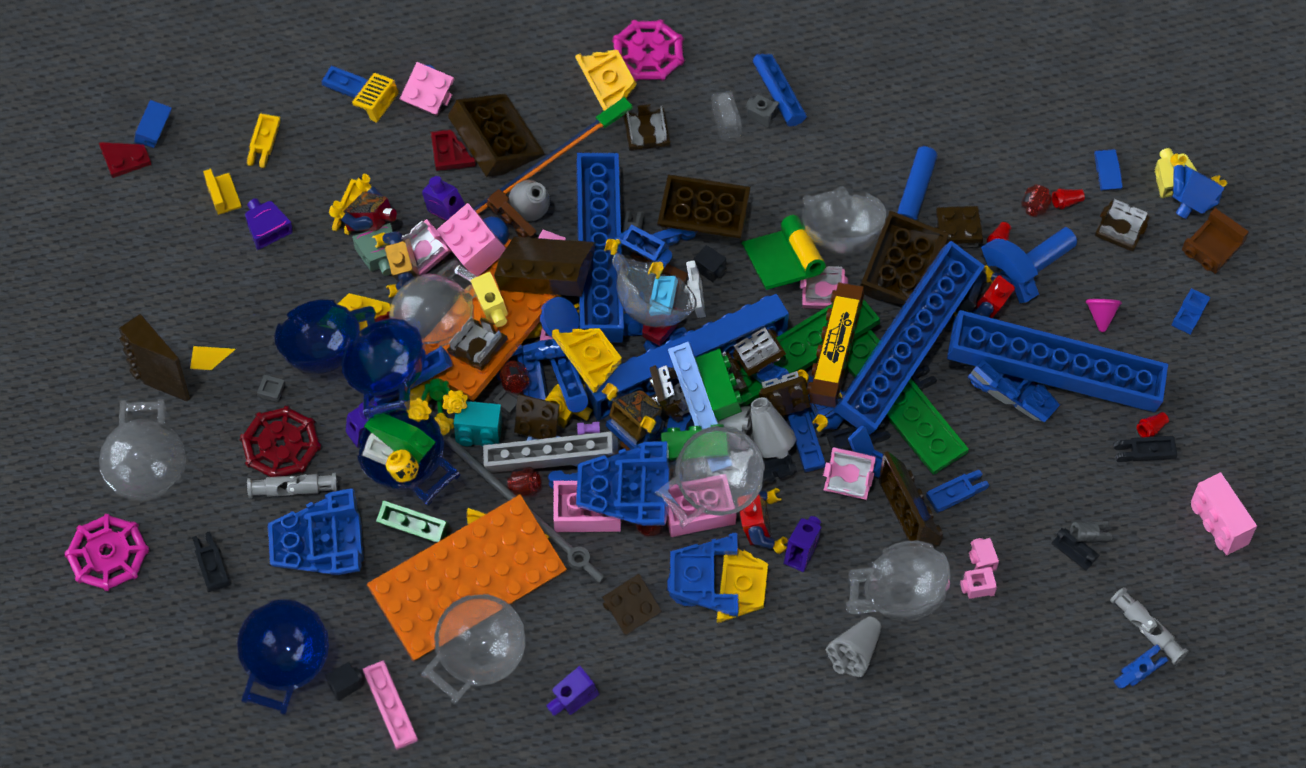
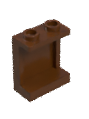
(1215, 241)

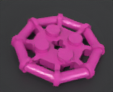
(654, 41)
(106, 563)

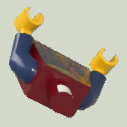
(367, 211)

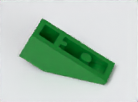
(400, 435)

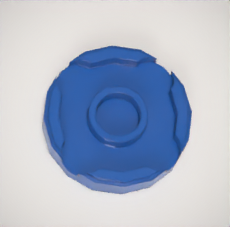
(559, 314)

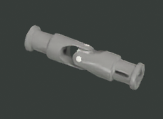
(295, 485)
(1139, 616)

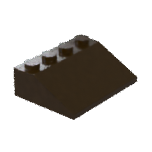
(494, 133)
(704, 206)
(901, 258)
(544, 266)
(152, 358)
(908, 502)

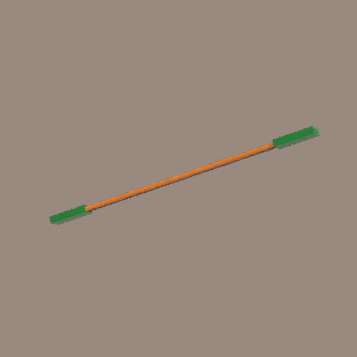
(604, 119)

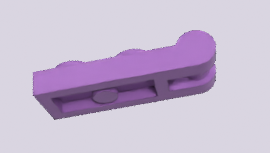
(588, 428)

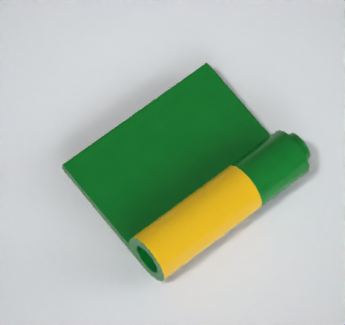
(784, 255)

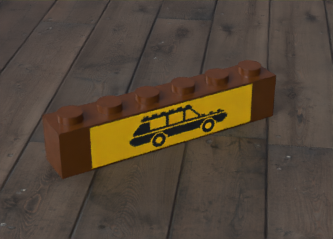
(836, 344)

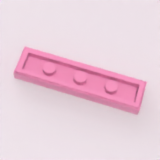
(390, 705)

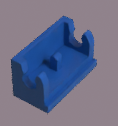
(152, 124)

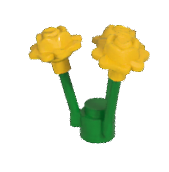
(437, 389)

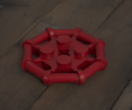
(277, 431)

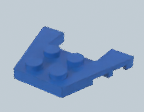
(694, 575)

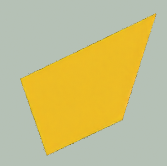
(208, 357)

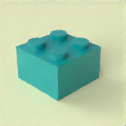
(478, 424)

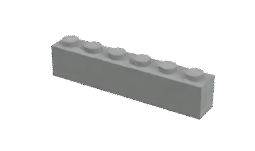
(549, 452)

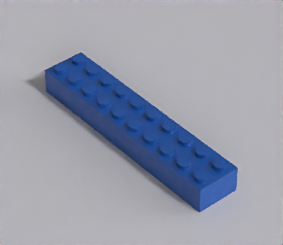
(596, 222)
(721, 335)
(909, 338)
(1058, 361)

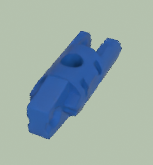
(542, 350)
(1132, 673)

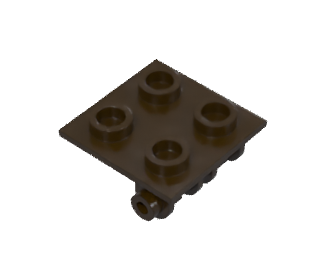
(536, 417)
(631, 604)

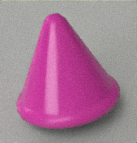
(1103, 311)

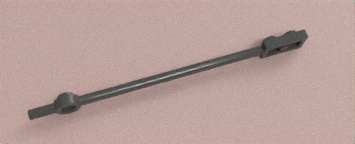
(573, 553)

